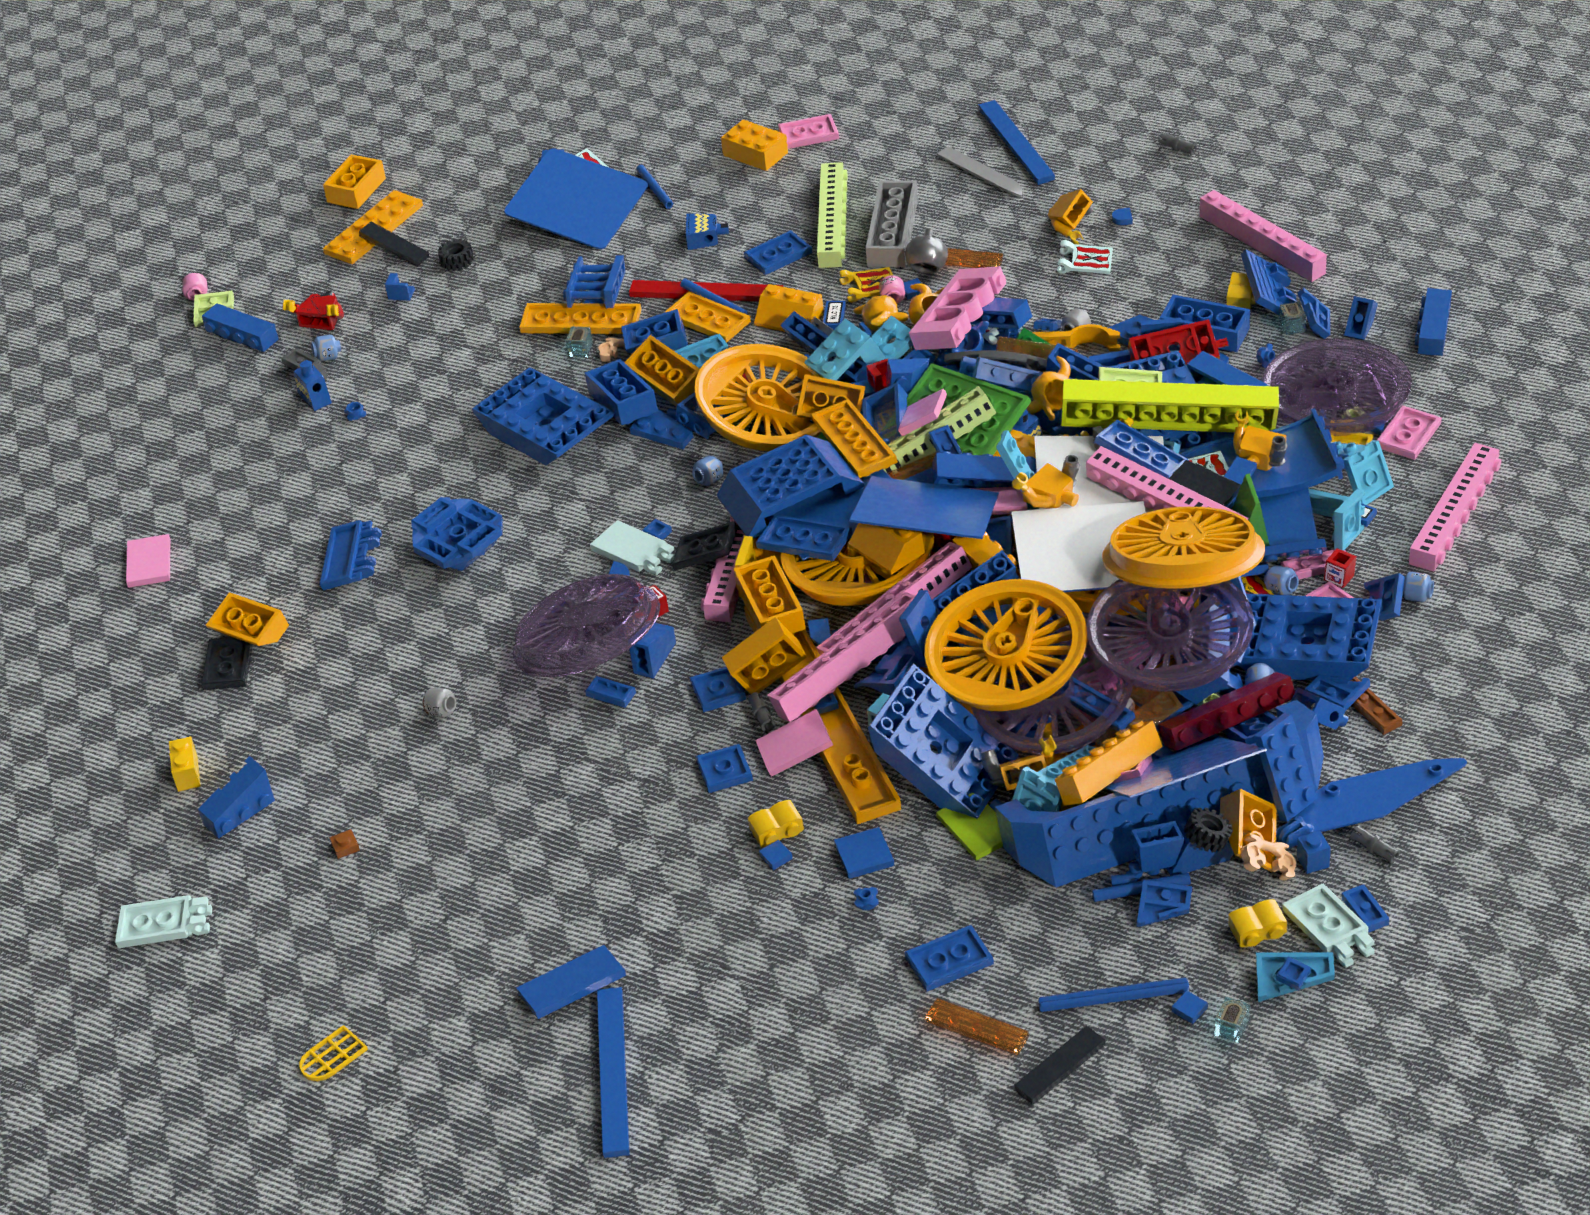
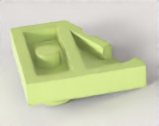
(204, 302)

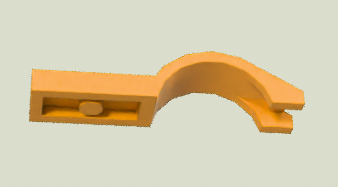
(1083, 334)

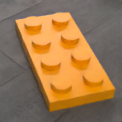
(709, 316)

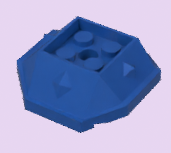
(455, 532)

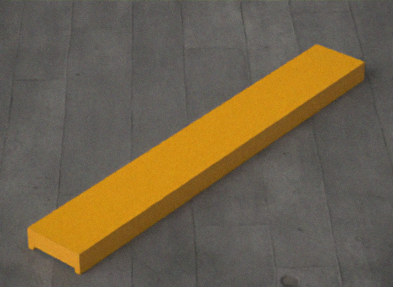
(851, 757)

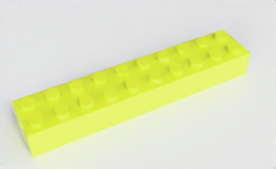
(1168, 405)

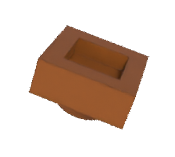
(344, 843)

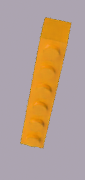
(1108, 762)

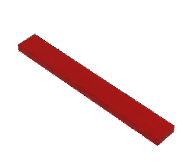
(673, 290)

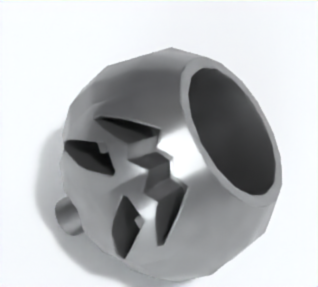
(926, 250)

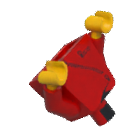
(316, 311)

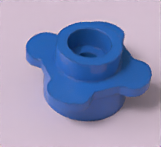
(1265, 355)
(354, 411)
(866, 898)

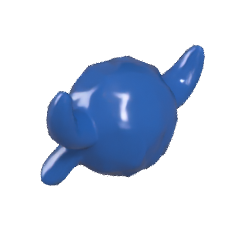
(972, 342)

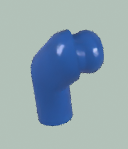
(1131, 876)

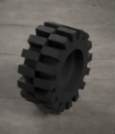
(455, 254)
(1208, 829)

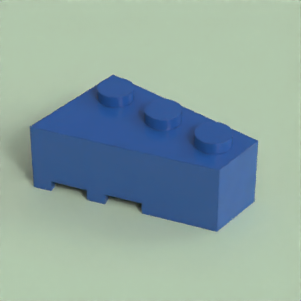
(1081, 366)
(238, 800)

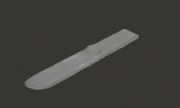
(981, 171)

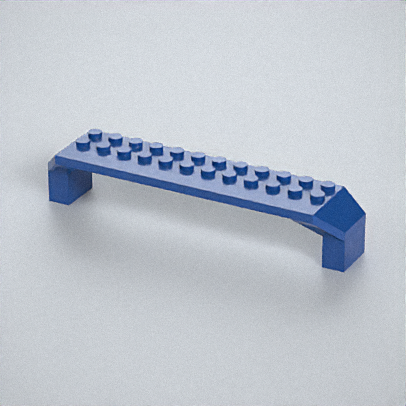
(1098, 833)

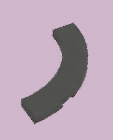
(1027, 361)

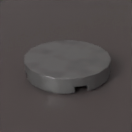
(821, 326)

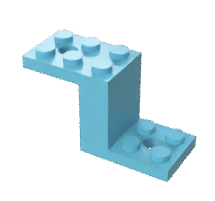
(850, 342)

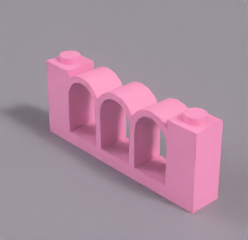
(957, 306)

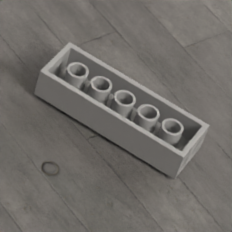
(891, 223)

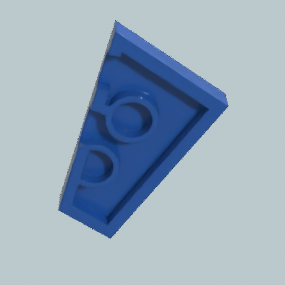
(662, 429)

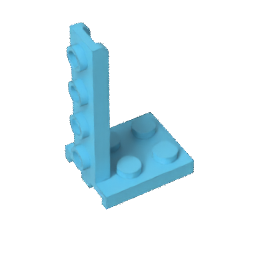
(1014, 458)
(1366, 468)
(1344, 511)
(1039, 790)

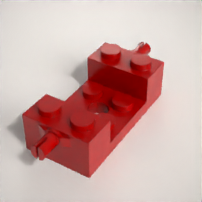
(1190, 338)

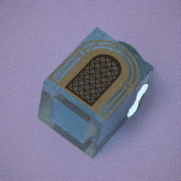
(1292, 318)
(579, 341)
(1232, 1019)

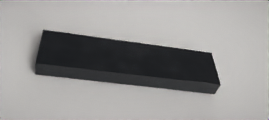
(394, 244)
(1059, 1065)

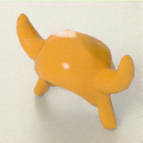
(921, 302)
(878, 310)
(1048, 390)

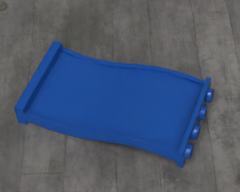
(1308, 458)

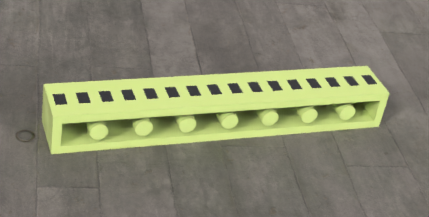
(832, 215)
(959, 416)

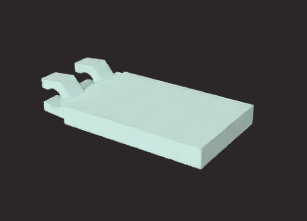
(633, 548)
(162, 920)
(1330, 923)

